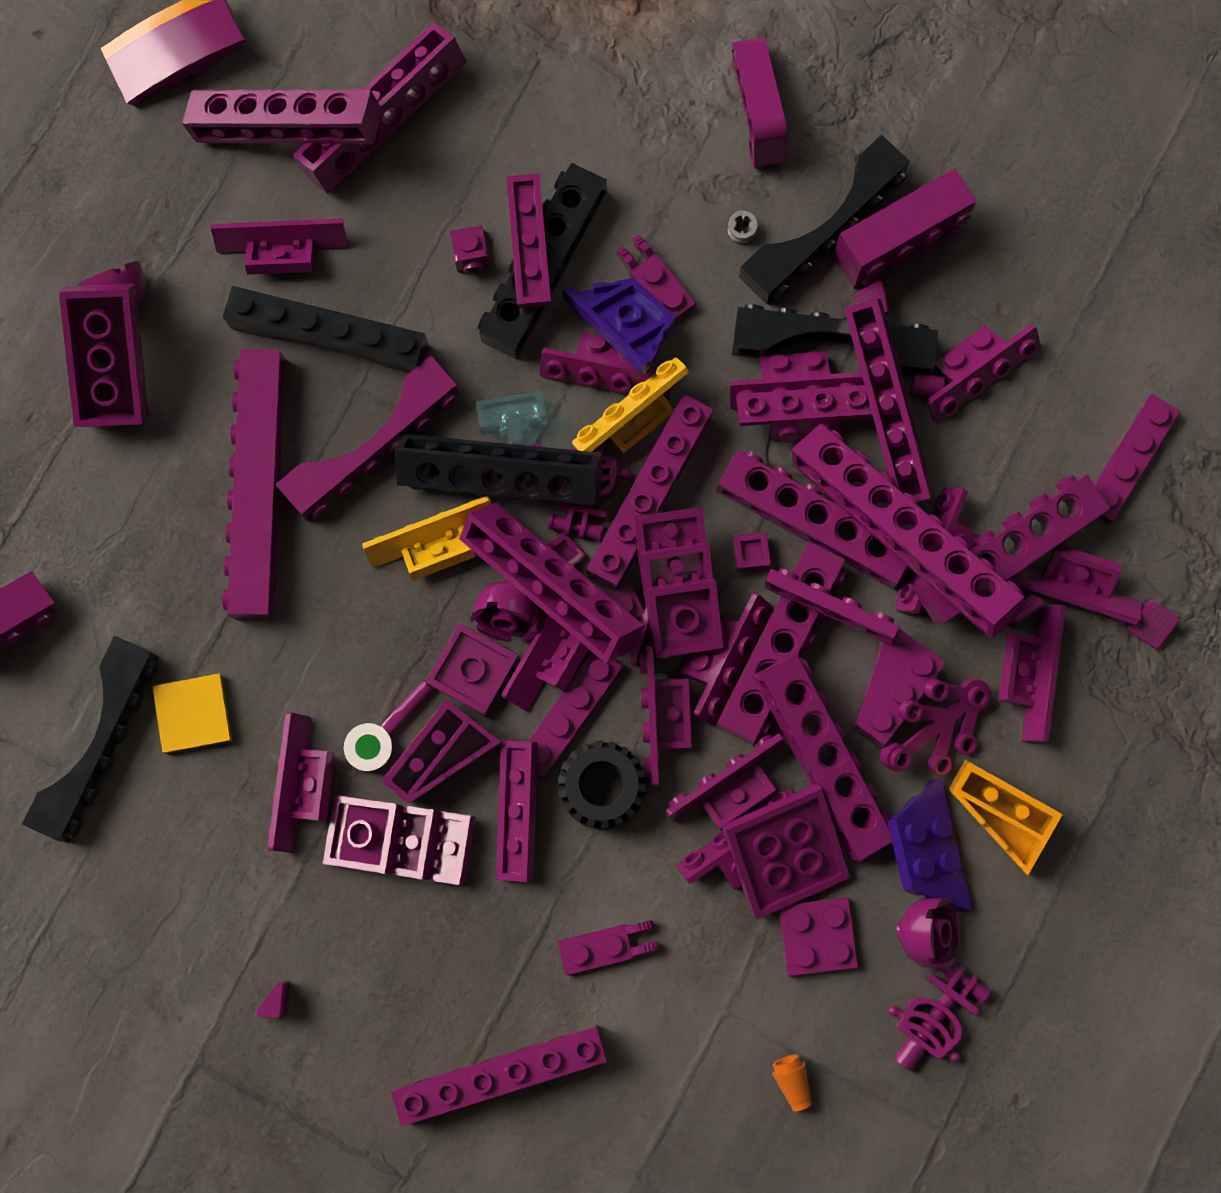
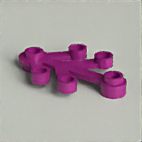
(941, 725)

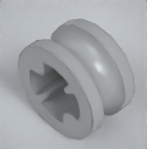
(742, 216)

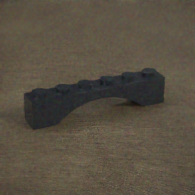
(777, 264)
(284, 318)
(766, 331)
(60, 806)

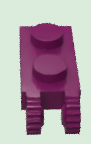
(657, 279)
(603, 947)

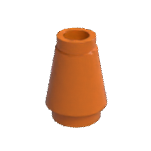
(793, 1081)

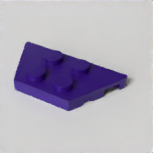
(625, 318)
(928, 848)

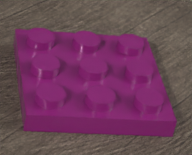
(786, 851)

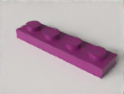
(528, 240)
(1134, 453)
(844, 611)
(572, 710)
(517, 810)

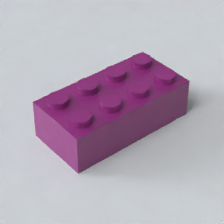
(904, 229)
(104, 355)

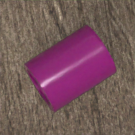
(926, 385)

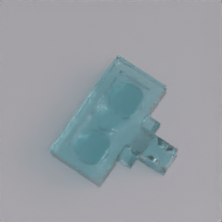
(512, 415)

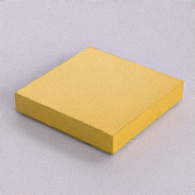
(192, 713)

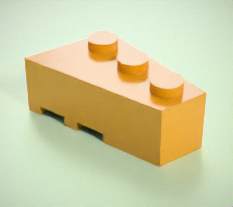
(1008, 814)

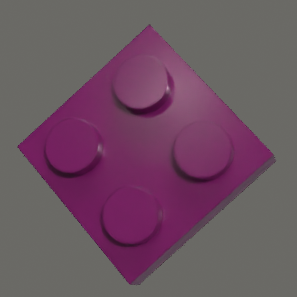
(471, 669)
(818, 936)

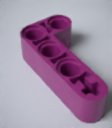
(760, 102)

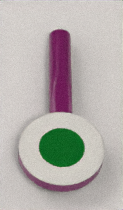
(369, 745)

